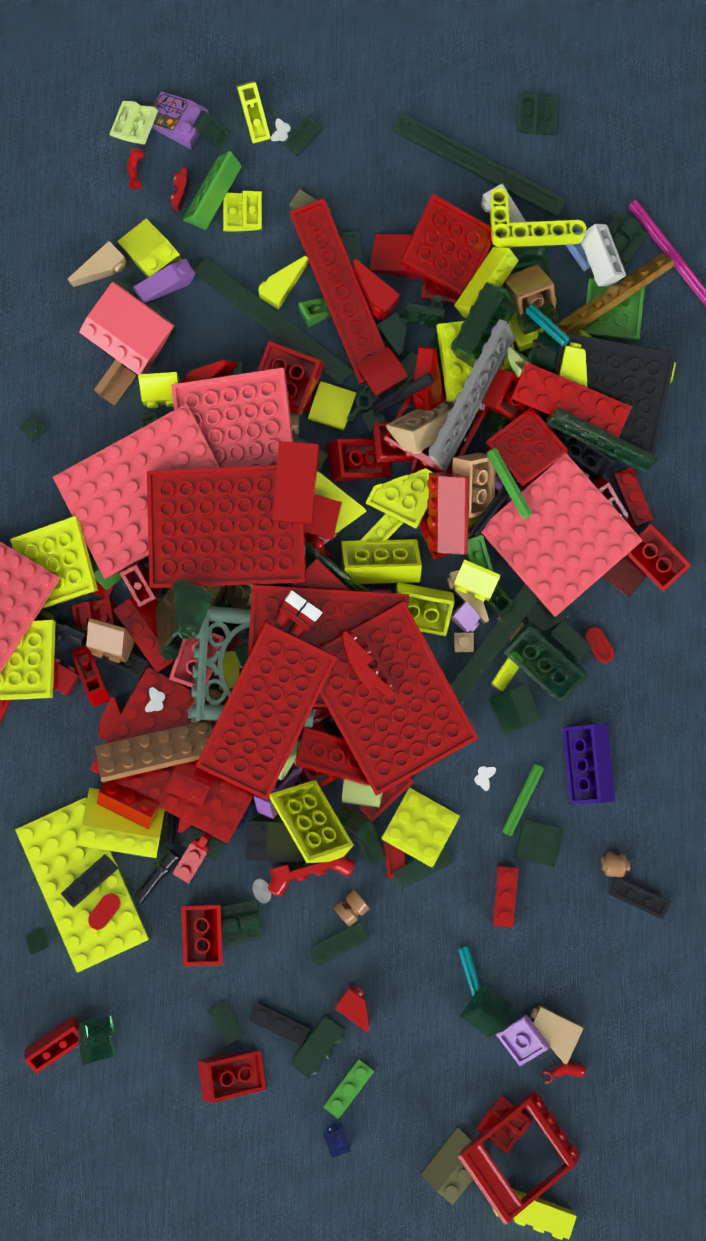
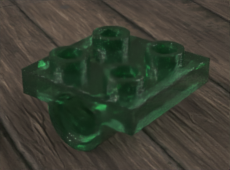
(626, 236)
(240, 923)

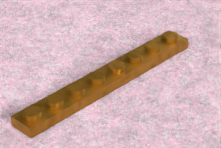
(616, 294)

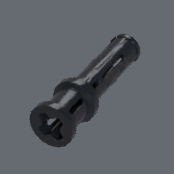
(162, 868)

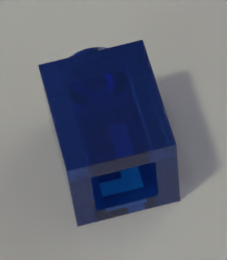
(337, 1140)

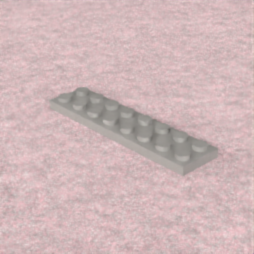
(473, 393)

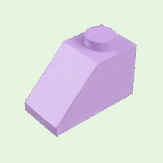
(465, 617)

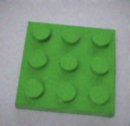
(620, 321)

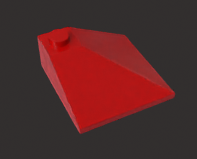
(300, 369)

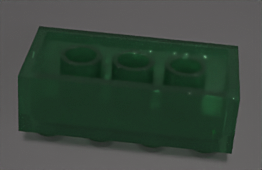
(491, 305)
(545, 662)

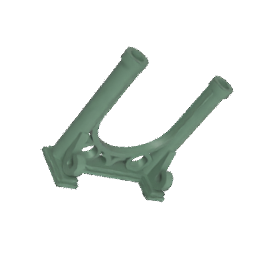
(218, 615)

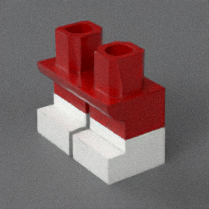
(305, 617)

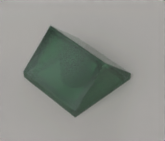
(487, 1012)

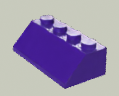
(588, 764)

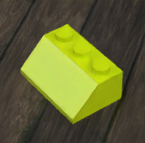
(428, 607)

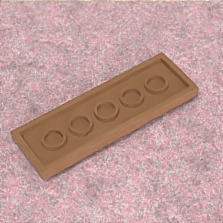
(152, 751)

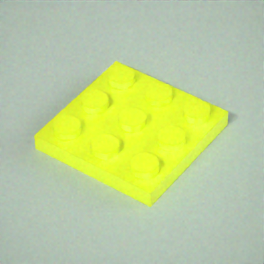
(420, 827)

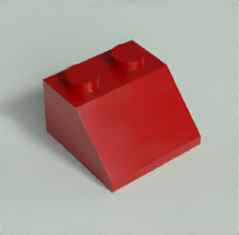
(353, 1006)

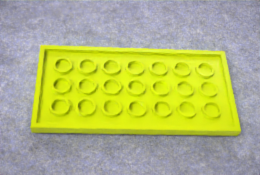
(57, 863)

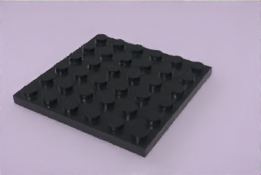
(632, 376)

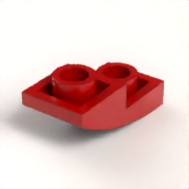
(181, 184)

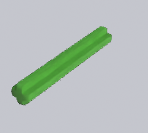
(509, 483)
(523, 799)

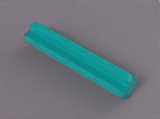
(546, 324)
(469, 969)

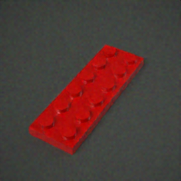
(548, 391)

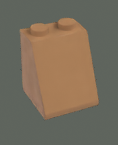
(529, 288)

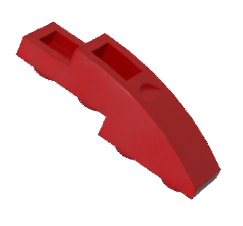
(359, 659)

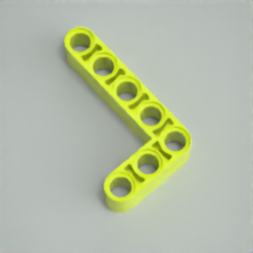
(529, 228)

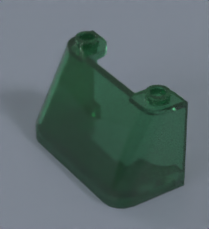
(180, 616)

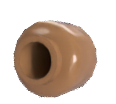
(615, 864)

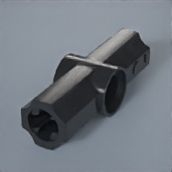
(64, 629)

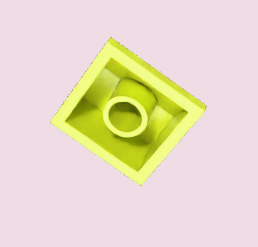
(157, 388)
(476, 581)

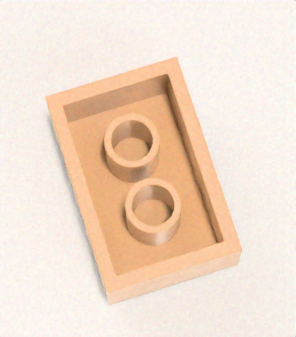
(481, 480)

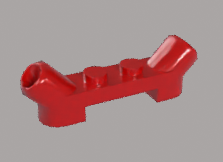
(282, 875)

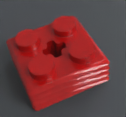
(383, 450)

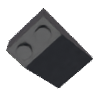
(271, 843)

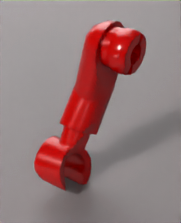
(135, 154)
(319, 545)
(570, 1069)

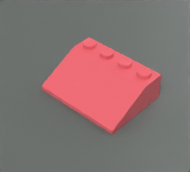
(127, 329)

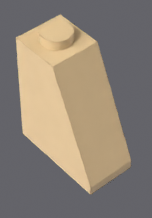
(557, 1030)

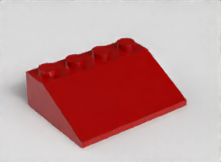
(142, 627)

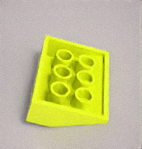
(312, 822)
(115, 833)

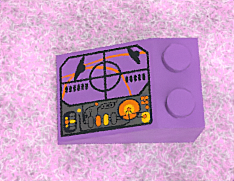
(176, 118)

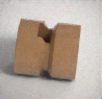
(351, 908)

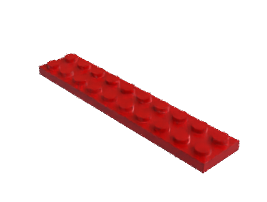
(337, 283)

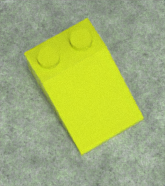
(148, 248)

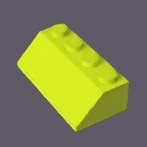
(390, 563)

